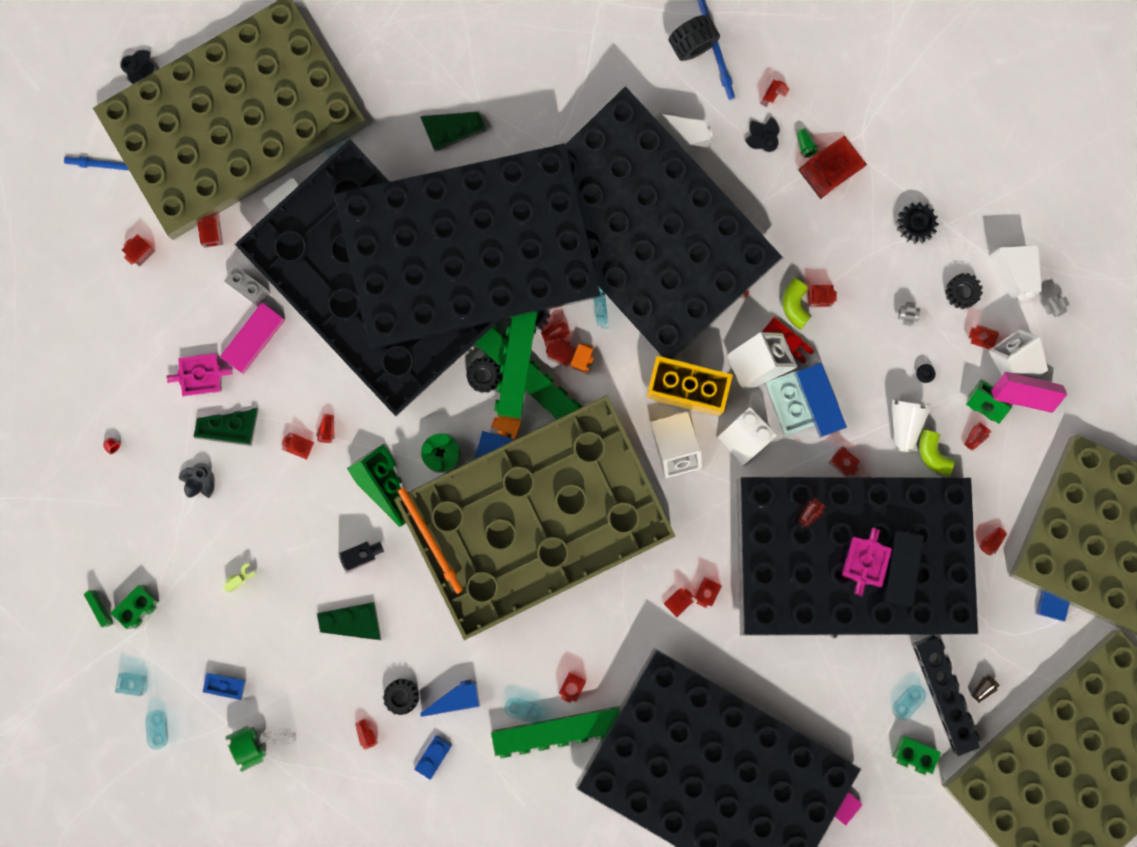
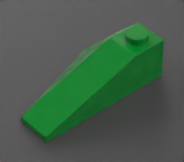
(378, 479)

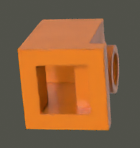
(582, 358)
(507, 426)

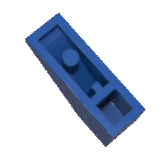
(459, 698)

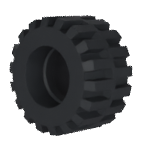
(694, 37)

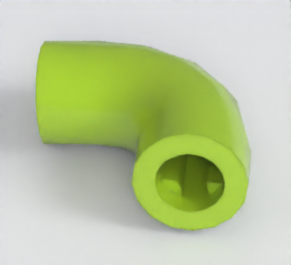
(792, 303)
(931, 456)

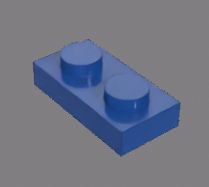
(224, 686)
(432, 757)

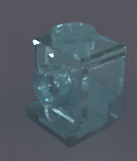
(123, 682)

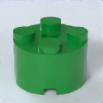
(430, 451)
(245, 748)

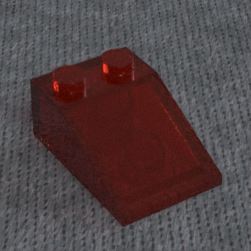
(832, 167)

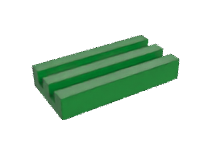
(98, 608)

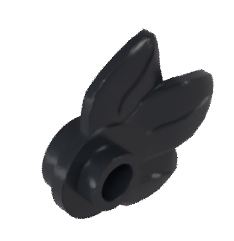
(141, 66)
(761, 133)
(197, 483)

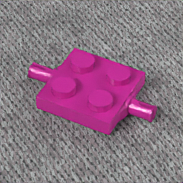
(199, 375)
(866, 562)

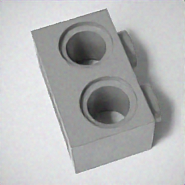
(247, 286)

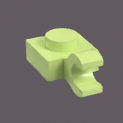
(234, 581)

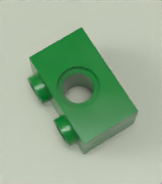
(978, 401)

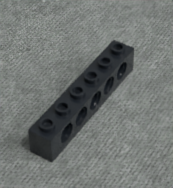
(923, 650)

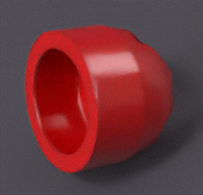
(111, 445)

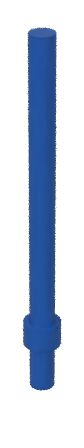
(726, 79)
(83, 162)

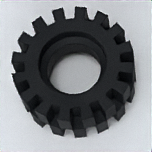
(968, 280)
(479, 364)
(412, 692)

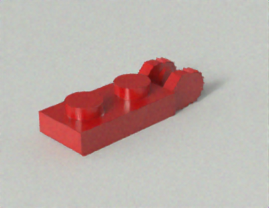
(791, 338)

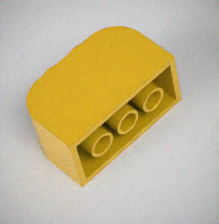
(689, 386)

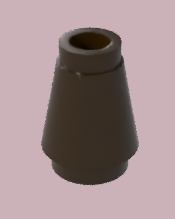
(985, 688)

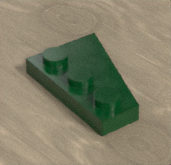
(452, 128)
(228, 428)
(351, 621)

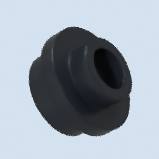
(931, 373)

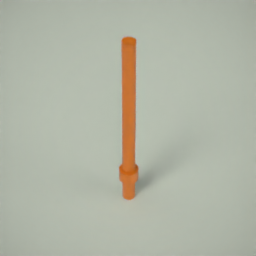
(449, 573)

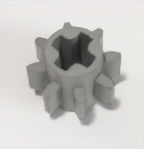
(1056, 305)
(909, 313)

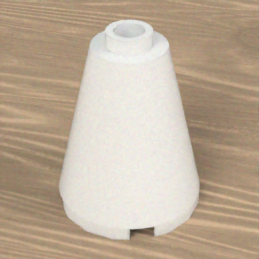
(908, 422)

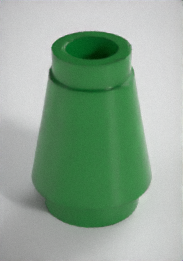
(806, 143)

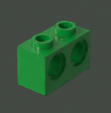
(132, 603)
(917, 752)

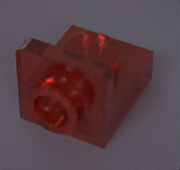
(770, 96)
(297, 445)
(679, 601)

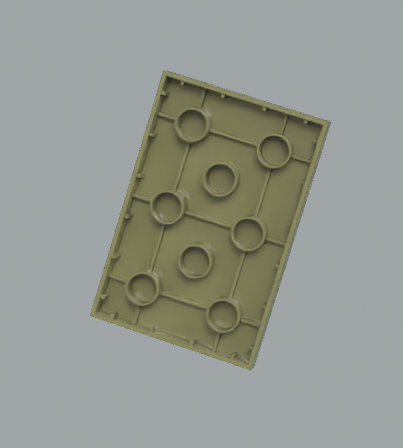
(230, 117)
(537, 516)
(1087, 535)
(1064, 762)

